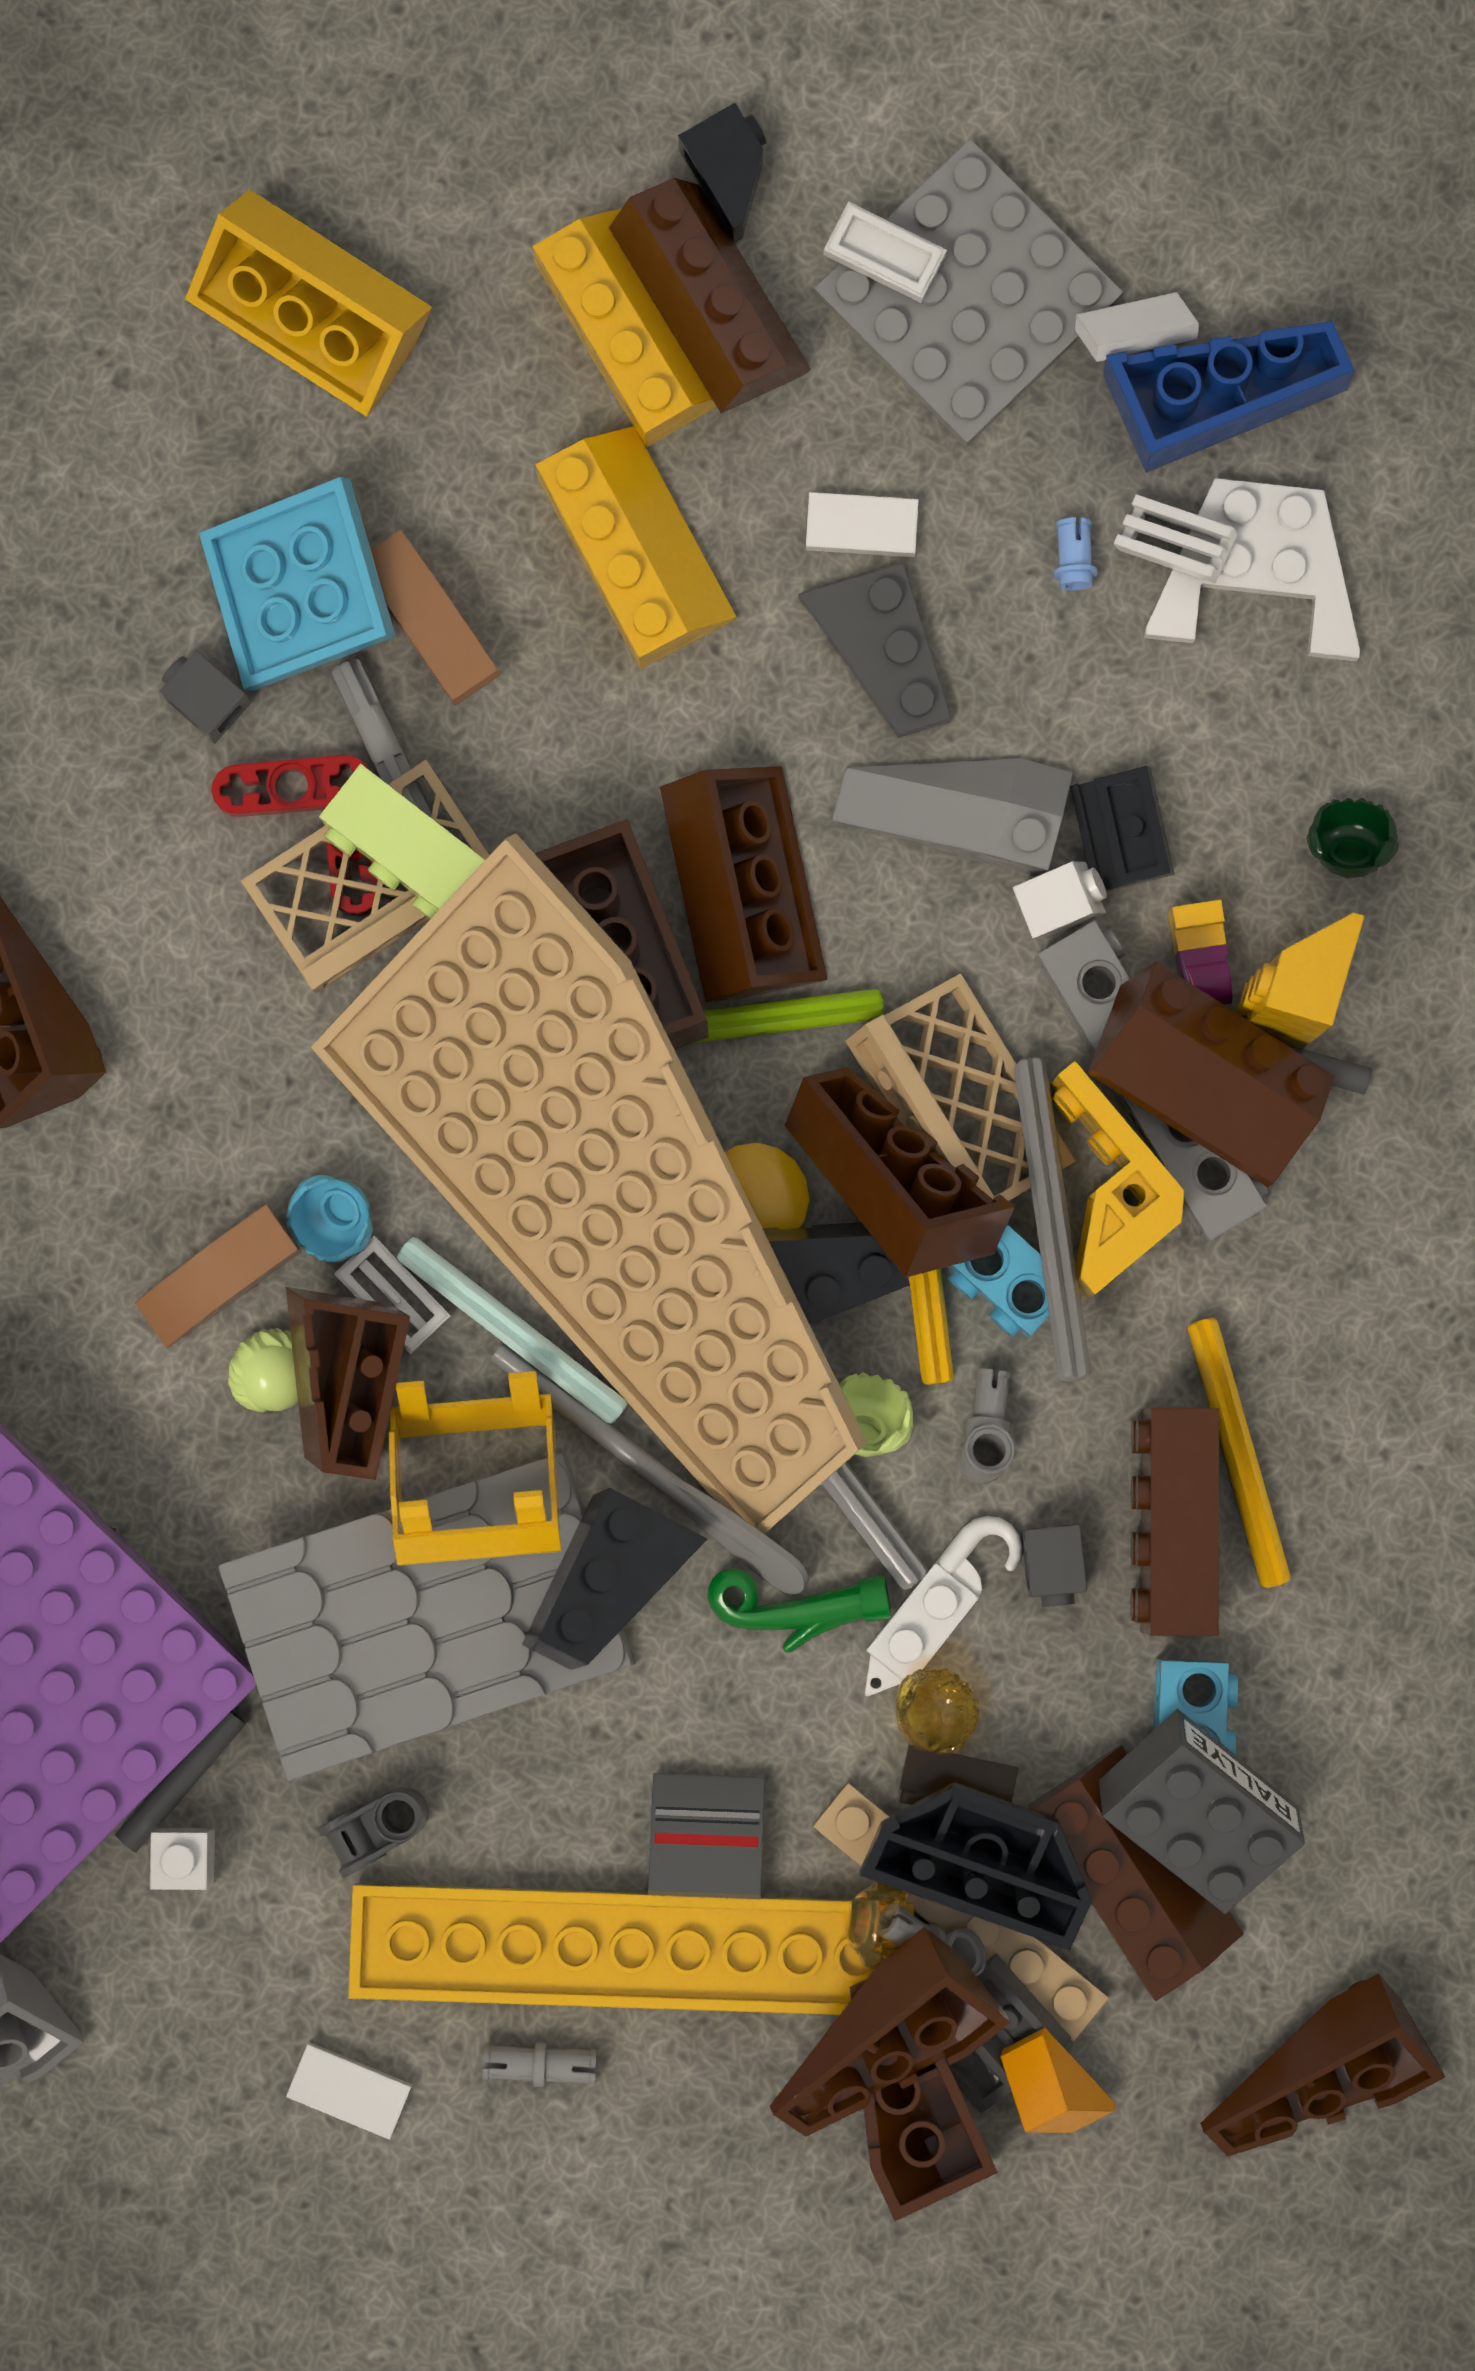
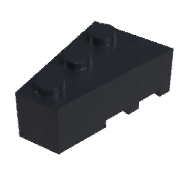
(834, 1267)
(607, 1576)

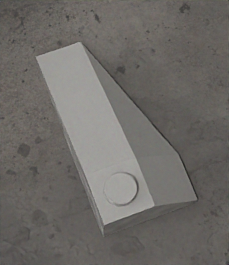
(972, 809)
(32, 2026)

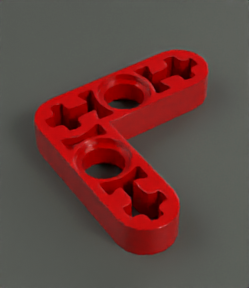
(320, 792)

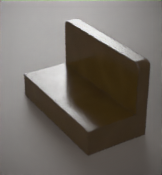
(928, 1772)

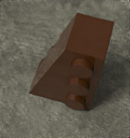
(345, 1377)

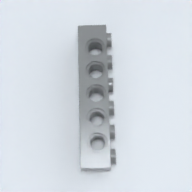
(1063, 969)

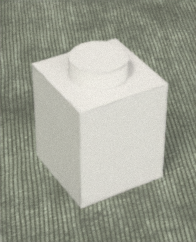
(1061, 899)
(182, 1858)

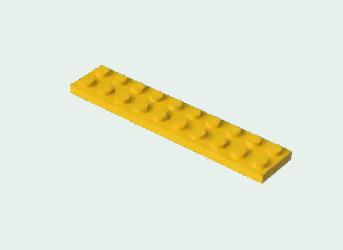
(601, 1949)

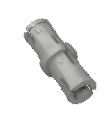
(539, 2064)

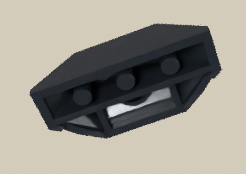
(984, 1862)

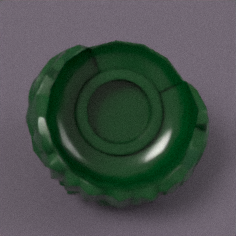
(1353, 837)

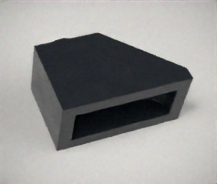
(726, 163)

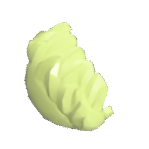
(264, 1372)
(881, 1412)

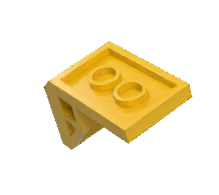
(1111, 1229)

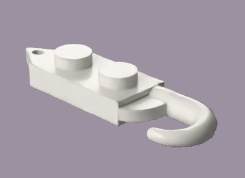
(935, 1605)

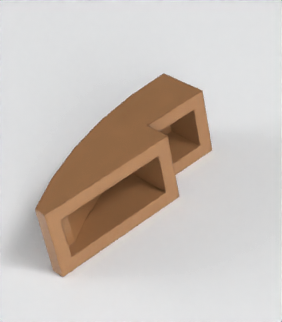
(431, 620)
(218, 1275)

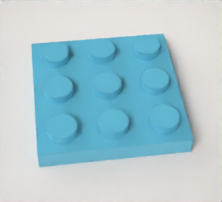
(297, 584)

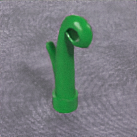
(810, 1613)

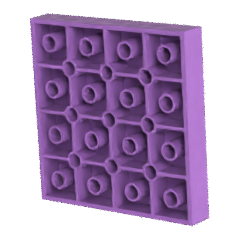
(98, 1680)

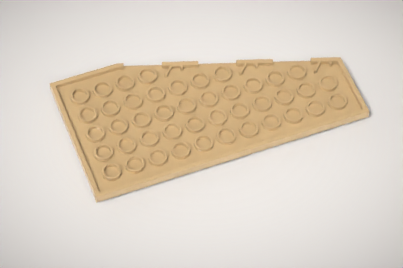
(568, 1137)

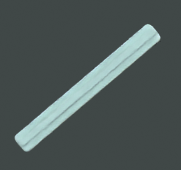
(512, 1330)

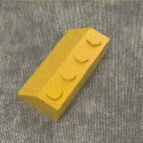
(306, 301)
(621, 327)
(634, 544)
(1302, 985)

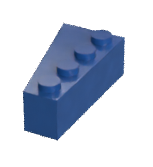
(1216, 390)

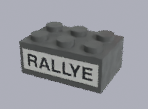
(1201, 1811)

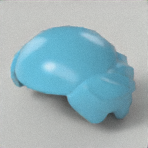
(329, 1218)

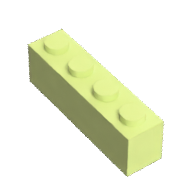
(398, 840)

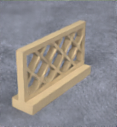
(374, 932)
(903, 1085)

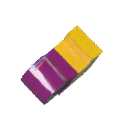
(1202, 947)

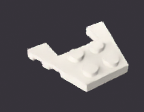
(1279, 550)

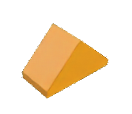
(1051, 2086)

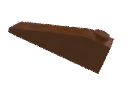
(44, 1038)
(903, 2018)
(1343, 2055)
(923, 2140)

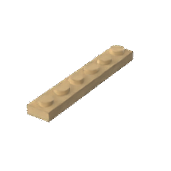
(1064, 1992)

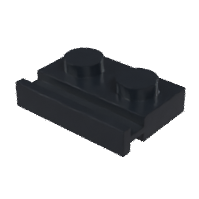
(1123, 828)

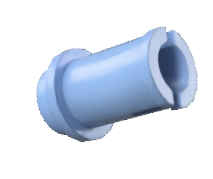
(1074, 552)

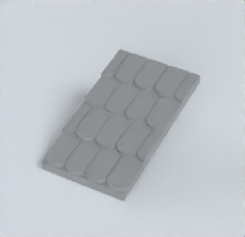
(390, 1652)

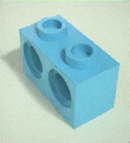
(1018, 1264)
(1209, 1715)

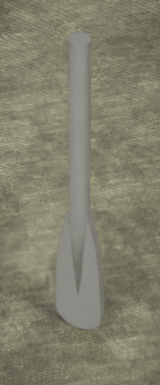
(726, 1527)

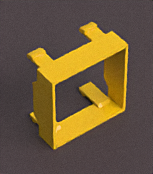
(418, 1418)

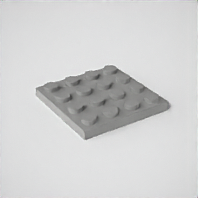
(995, 306)

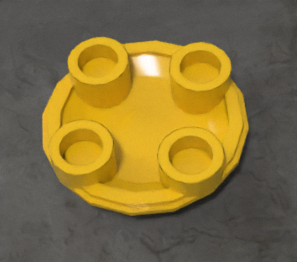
(771, 1184)

